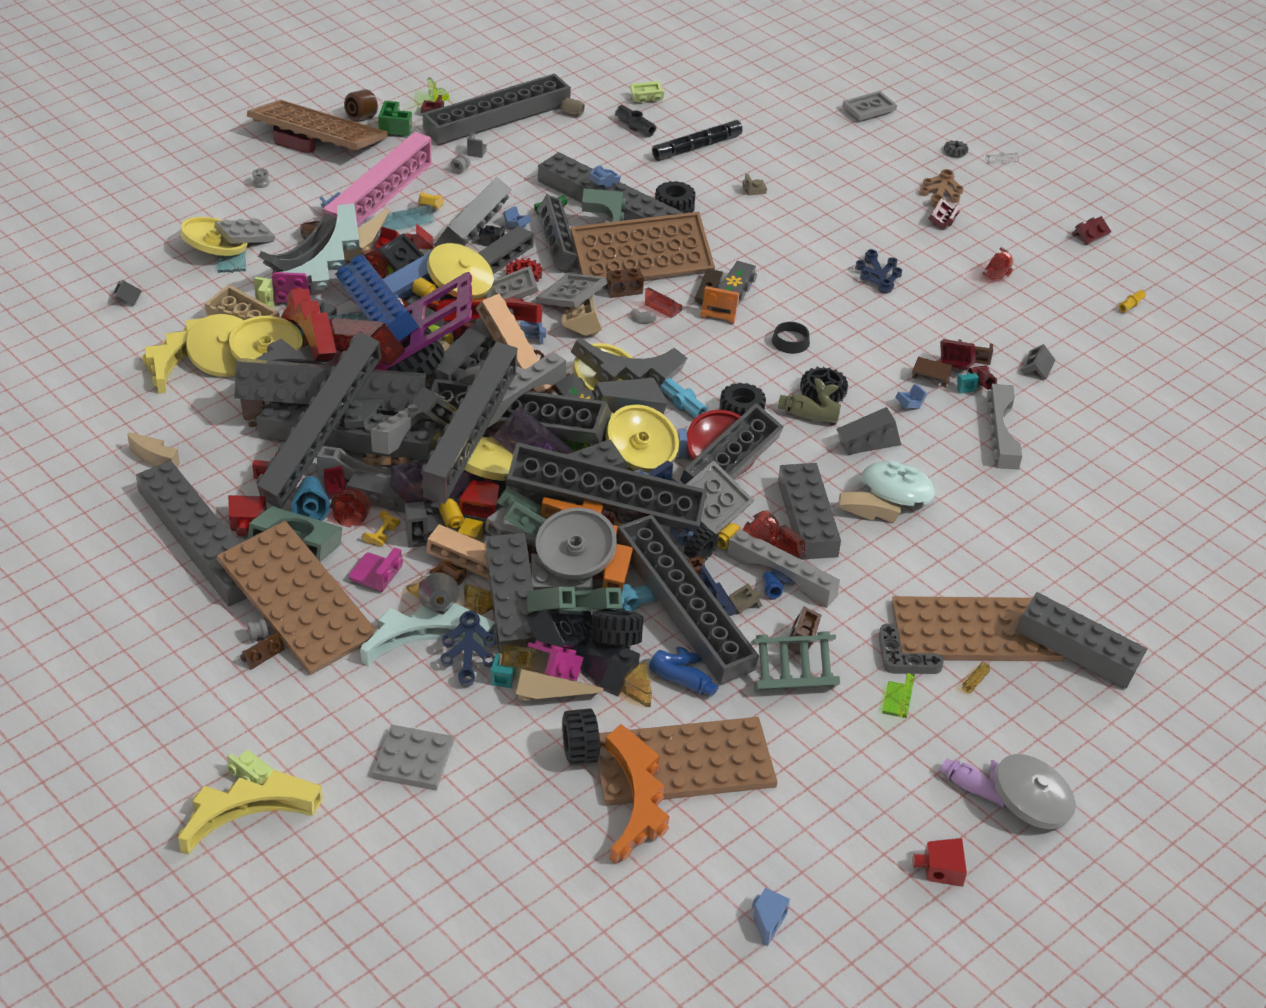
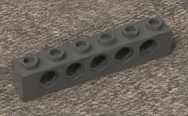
(557, 233)

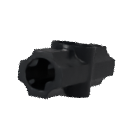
(635, 120)

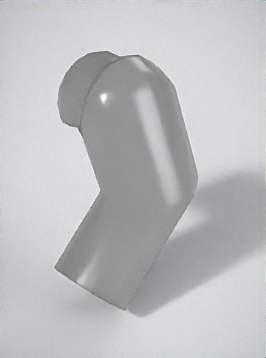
(643, 317)

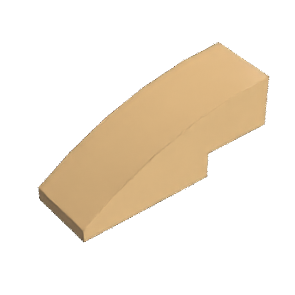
(152, 450)
(869, 506)

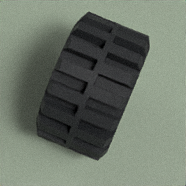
(677, 195)
(741, 397)
(617, 627)
(581, 736)

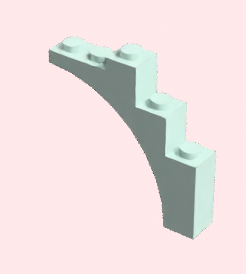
(332, 256)
(425, 624)

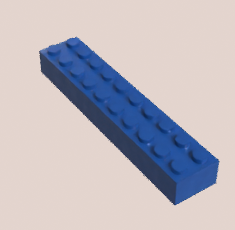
(375, 297)

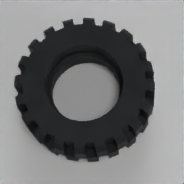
(422, 361)

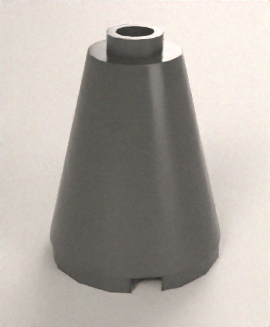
(438, 585)

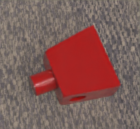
(480, 498)
(244, 510)
(943, 861)

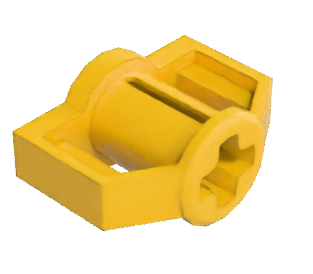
(427, 199)

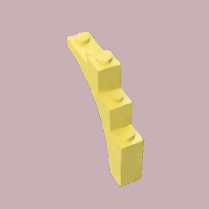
(163, 358)
(244, 798)

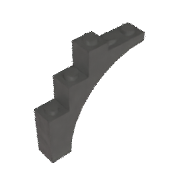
(305, 251)
(284, 352)
(614, 367)

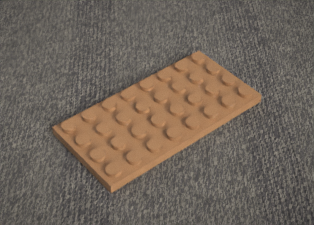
(317, 124)
(654, 244)
(297, 597)
(966, 628)
(696, 760)

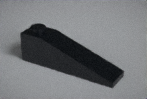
(561, 627)
(606, 663)

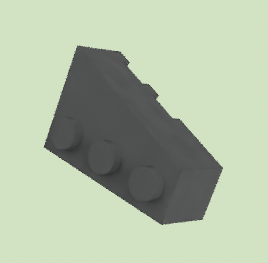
(870, 433)

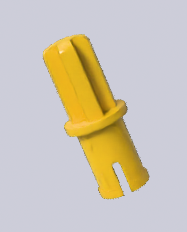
(1131, 301)

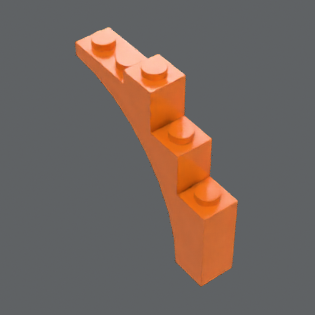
(616, 572)
(647, 792)

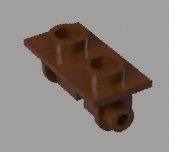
(263, 650)

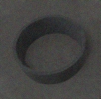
(791, 347)

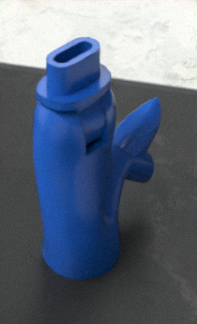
(670, 668)

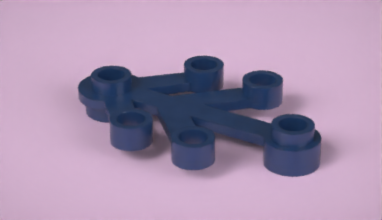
(884, 284)
(469, 645)

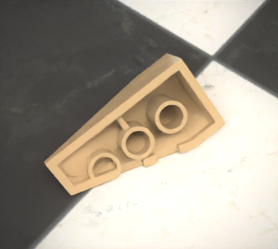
(367, 235)
(583, 318)
(539, 685)

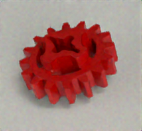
(520, 264)

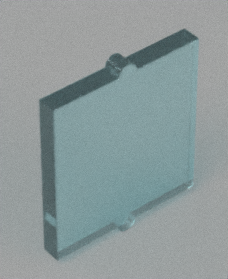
(231, 263)

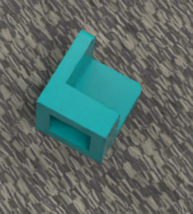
(501, 675)

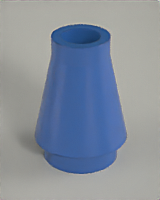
(772, 586)

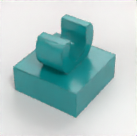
(967, 383)

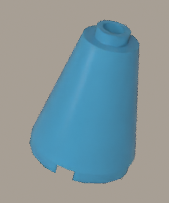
(311, 499)

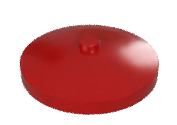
(707, 429)

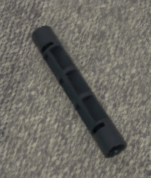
(697, 140)

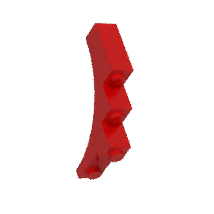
(521, 310)
(313, 323)

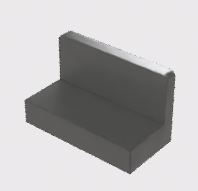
(1039, 360)

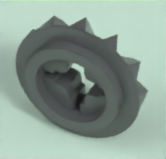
(950, 148)

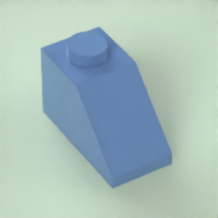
(769, 913)

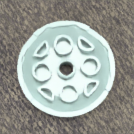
(898, 483)

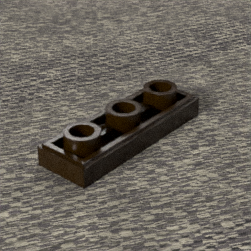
(711, 279)

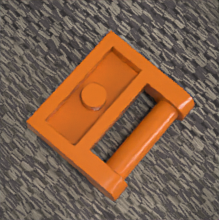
(721, 299)

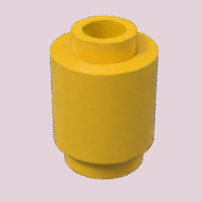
(422, 287)
(451, 514)
(725, 534)

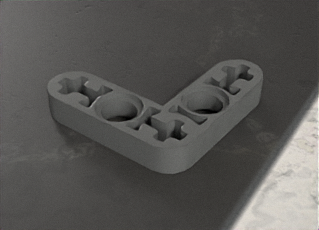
(901, 659)

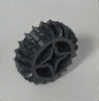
(828, 377)

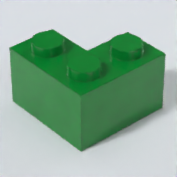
(394, 120)

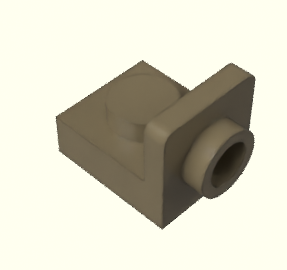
(754, 187)
(745, 597)

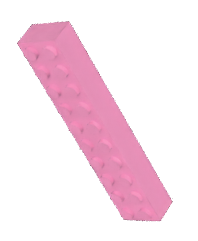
(386, 178)

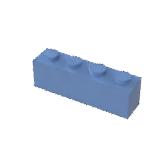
(402, 280)

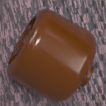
(360, 105)

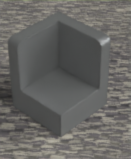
(475, 147)
(126, 292)

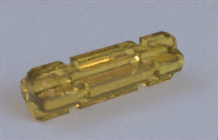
(976, 677)

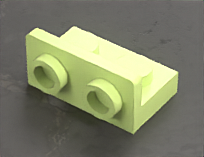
(248, 767)

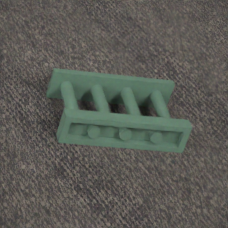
(521, 511)
(806, 679)

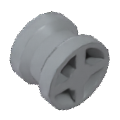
(460, 163)
(260, 178)
(257, 629)

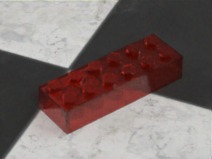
(345, 329)

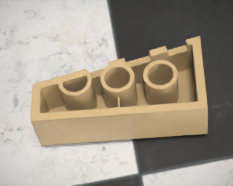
(238, 304)

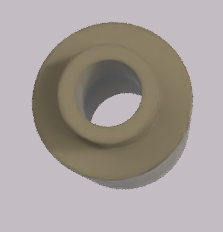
(572, 106)

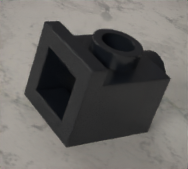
(490, 234)

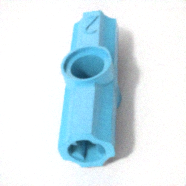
(683, 398)
(635, 596)

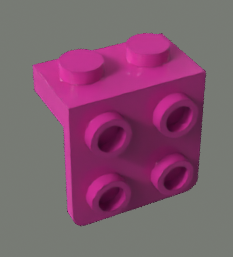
(285, 282)
(376, 570)
(561, 663)

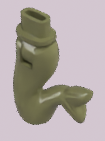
(806, 408)

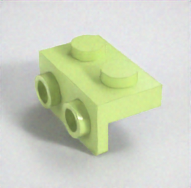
(647, 91)
(264, 291)

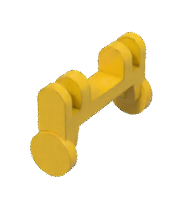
(380, 538)

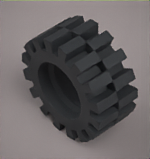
(701, 543)

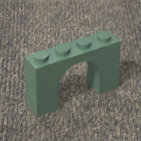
(604, 202)
(318, 535)
(568, 599)

